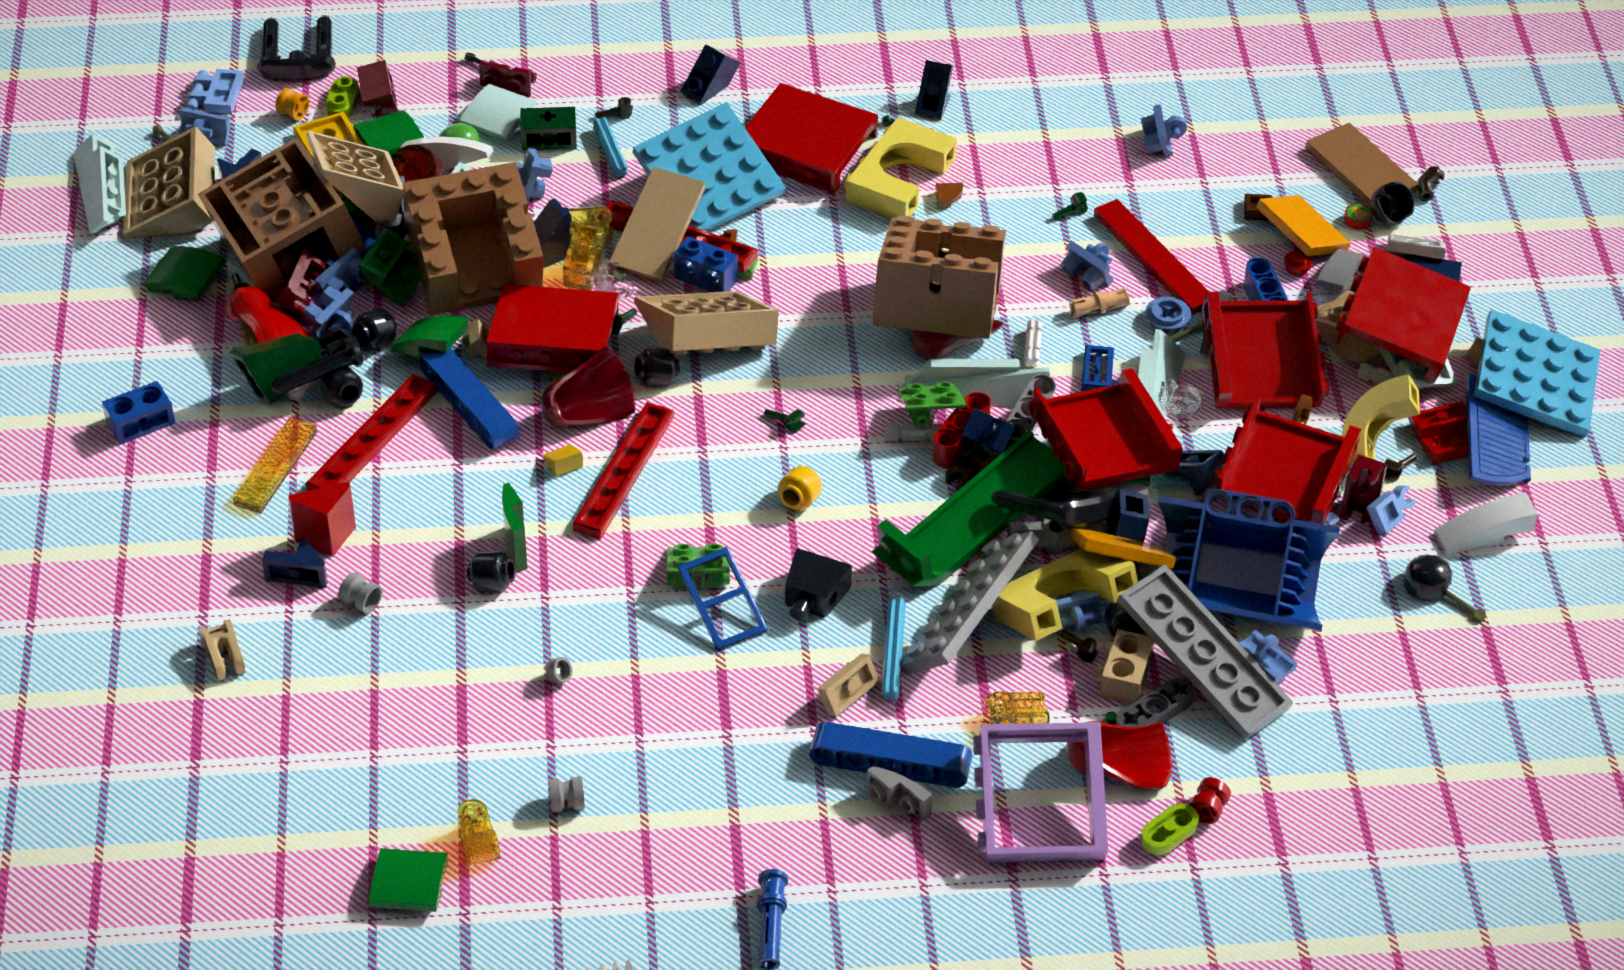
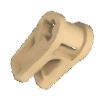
(218, 641)

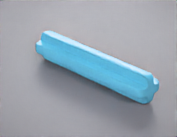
(610, 147)

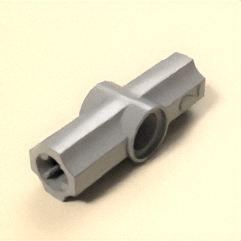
(1051, 536)

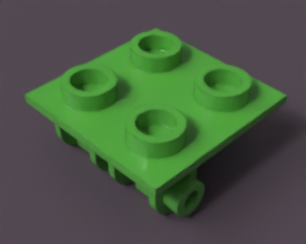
(921, 398)
(717, 570)

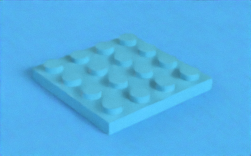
(723, 156)
(1537, 373)

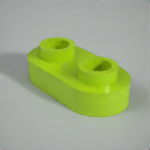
(343, 96)
(1165, 829)

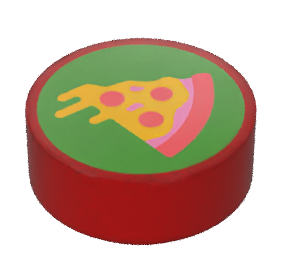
(1358, 216)

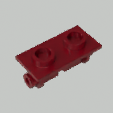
(513, 80)

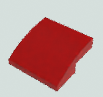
(1442, 431)

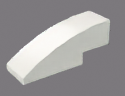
(453, 149)
(1487, 524)

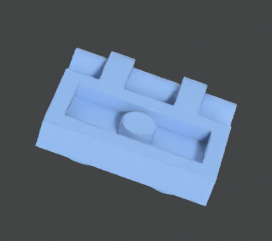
(222, 91)

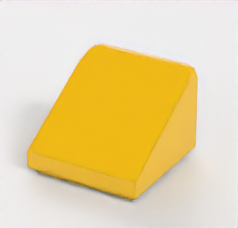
(564, 459)

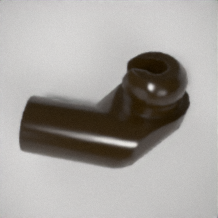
(1426, 180)

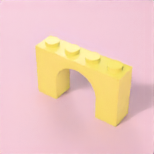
(900, 144)
(1027, 601)

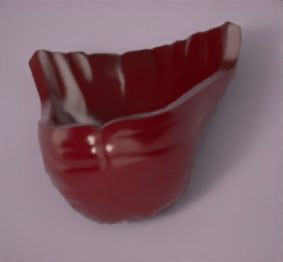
(939, 345)
(590, 393)

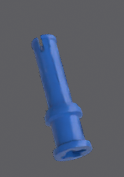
(771, 906)

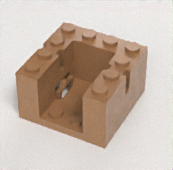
(275, 206)
(471, 236)
(935, 287)

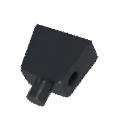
(815, 584)

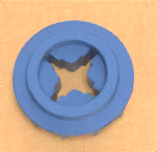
(1168, 306)

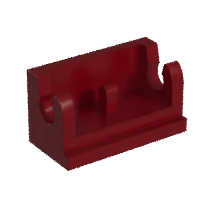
(377, 88)
(299, 283)
(1362, 487)

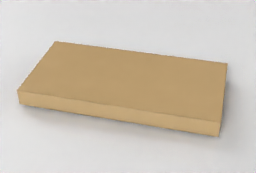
(657, 224)

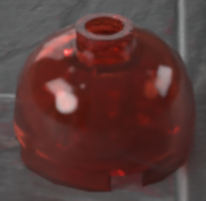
(417, 163)

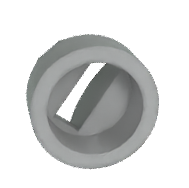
(565, 670)

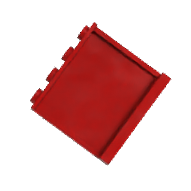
(810, 135)
(1404, 309)
(549, 327)
(1264, 352)
(1107, 433)
(1287, 463)

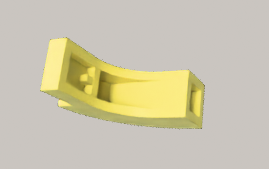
(1379, 408)

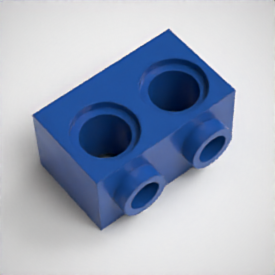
(705, 266)
(138, 412)

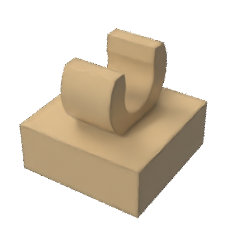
(475, 340)

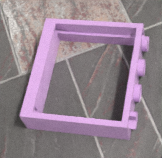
(1042, 733)

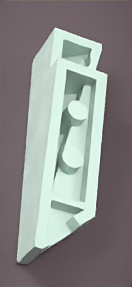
(100, 182)
(1160, 364)
(995, 377)

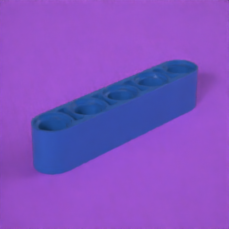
(469, 397)
(906, 755)

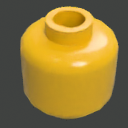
(799, 488)

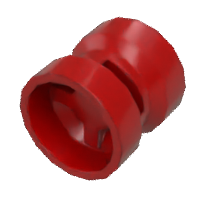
(1210, 798)

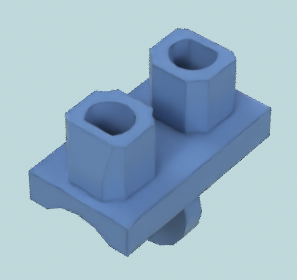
(212, 126)
(1159, 131)
(530, 170)
(1092, 260)
(342, 272)
(335, 315)
(1079, 610)
(1269, 656)

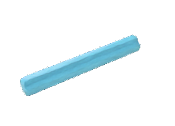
(893, 648)

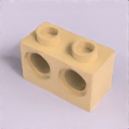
(1125, 667)

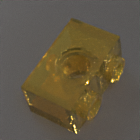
(583, 255)

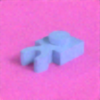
(1387, 509)

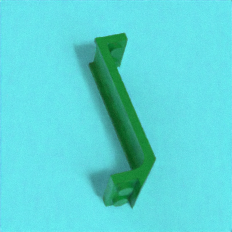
(969, 516)

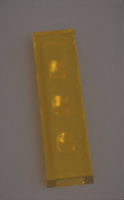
(275, 465)

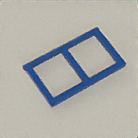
(702, 606)

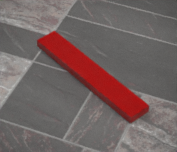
(746, 254)
(1152, 254)
(374, 433)
(623, 470)

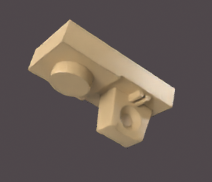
(848, 684)

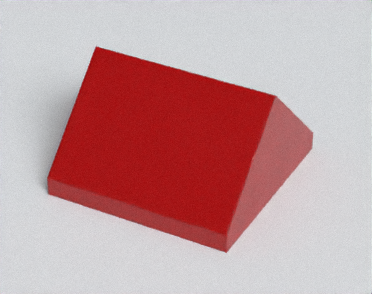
(323, 517)

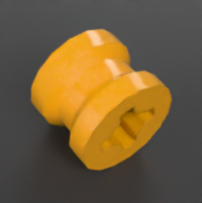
(291, 103)

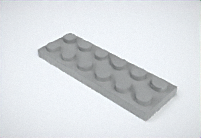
(968, 602)
(1205, 652)

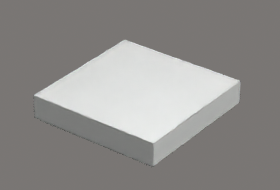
(1416, 246)

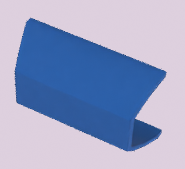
(1247, 563)

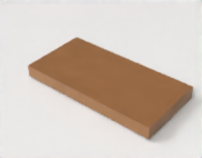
(1357, 161)

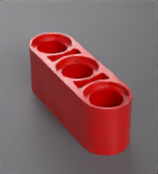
(948, 441)

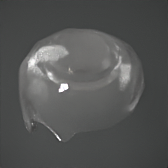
(609, 280)
(1179, 399)

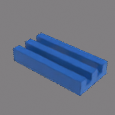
(1099, 350)

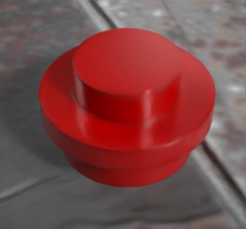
(1297, 263)

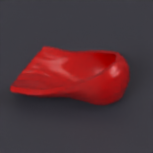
(256, 310)
(1130, 754)

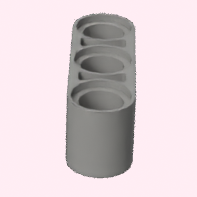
(1022, 422)

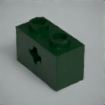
(548, 128)

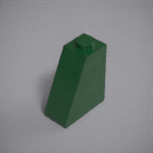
(271, 358)

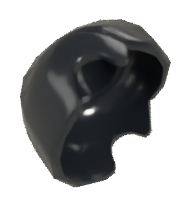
(1392, 203)
(1427, 577)

